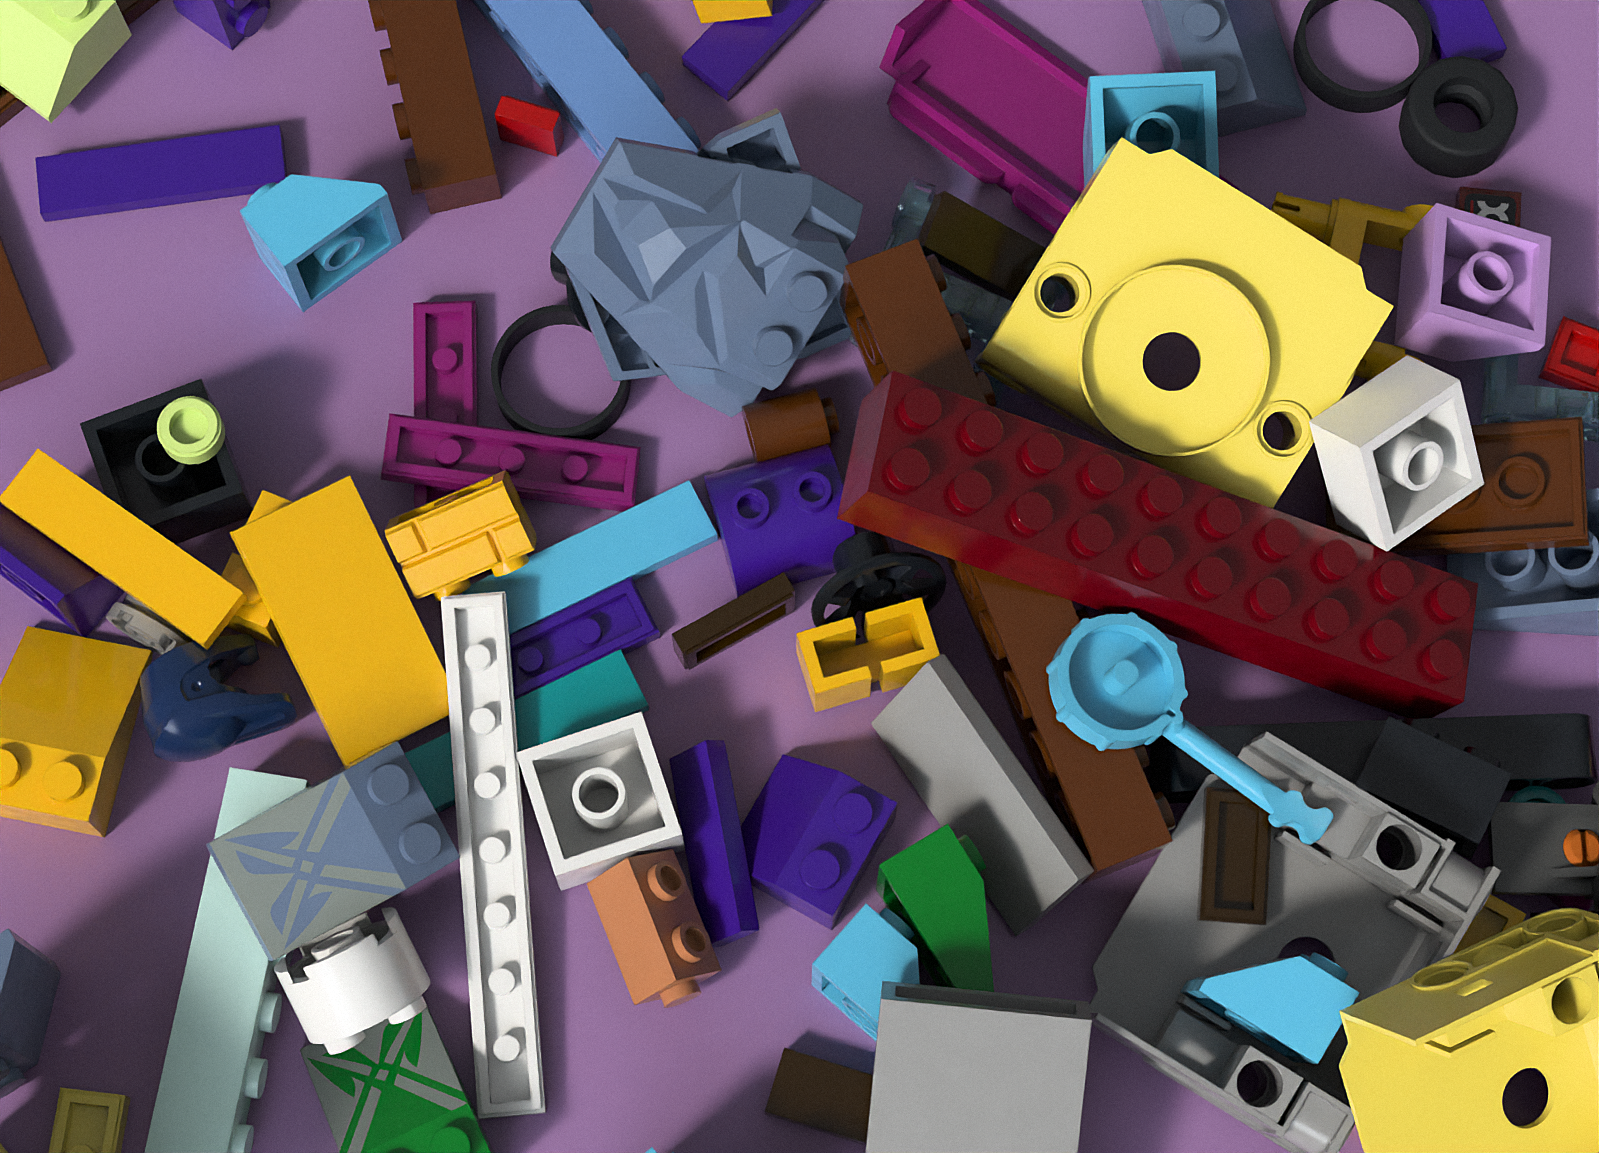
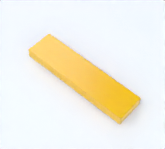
(123, 548)

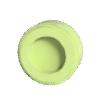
(191, 430)

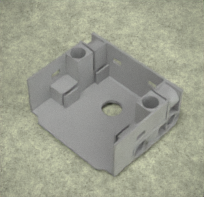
(1369, 916)

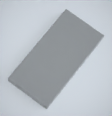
(982, 792)

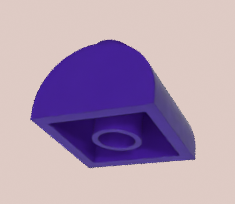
(779, 517)

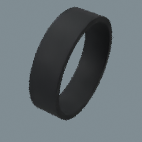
(1355, 100)
(512, 336)

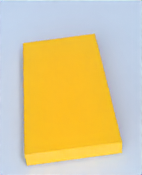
(345, 619)

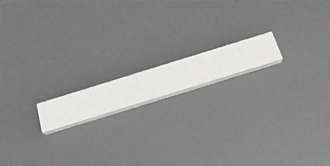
(492, 856)

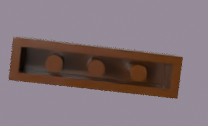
(438, 103)

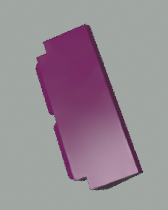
(992, 103)

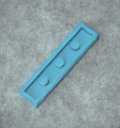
(604, 556)

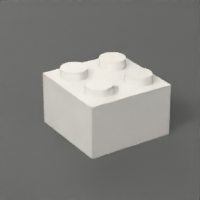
(1397, 452)
(599, 799)

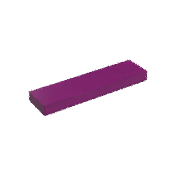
(445, 370)
(538, 464)

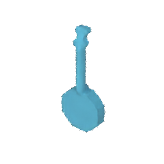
(1124, 687)

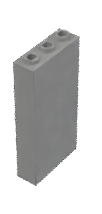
(977, 1072)

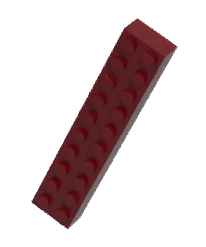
(1157, 546)

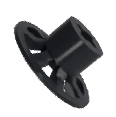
(875, 577)

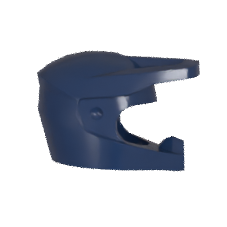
(192, 710)

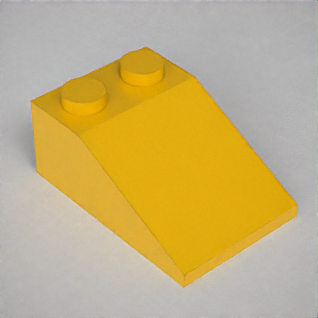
(67, 728)

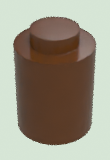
(789, 424)

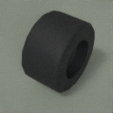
(1466, 83)

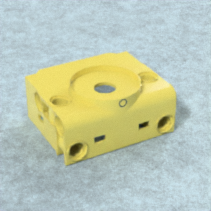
(1186, 254)
(1441, 1046)

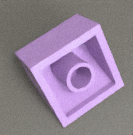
(1472, 287)

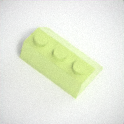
(56, 48)

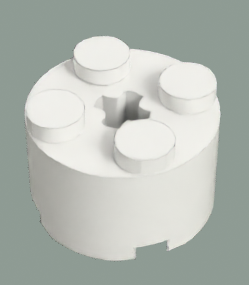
(355, 980)

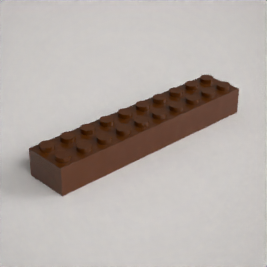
(1097, 795)

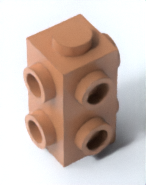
(654, 928)

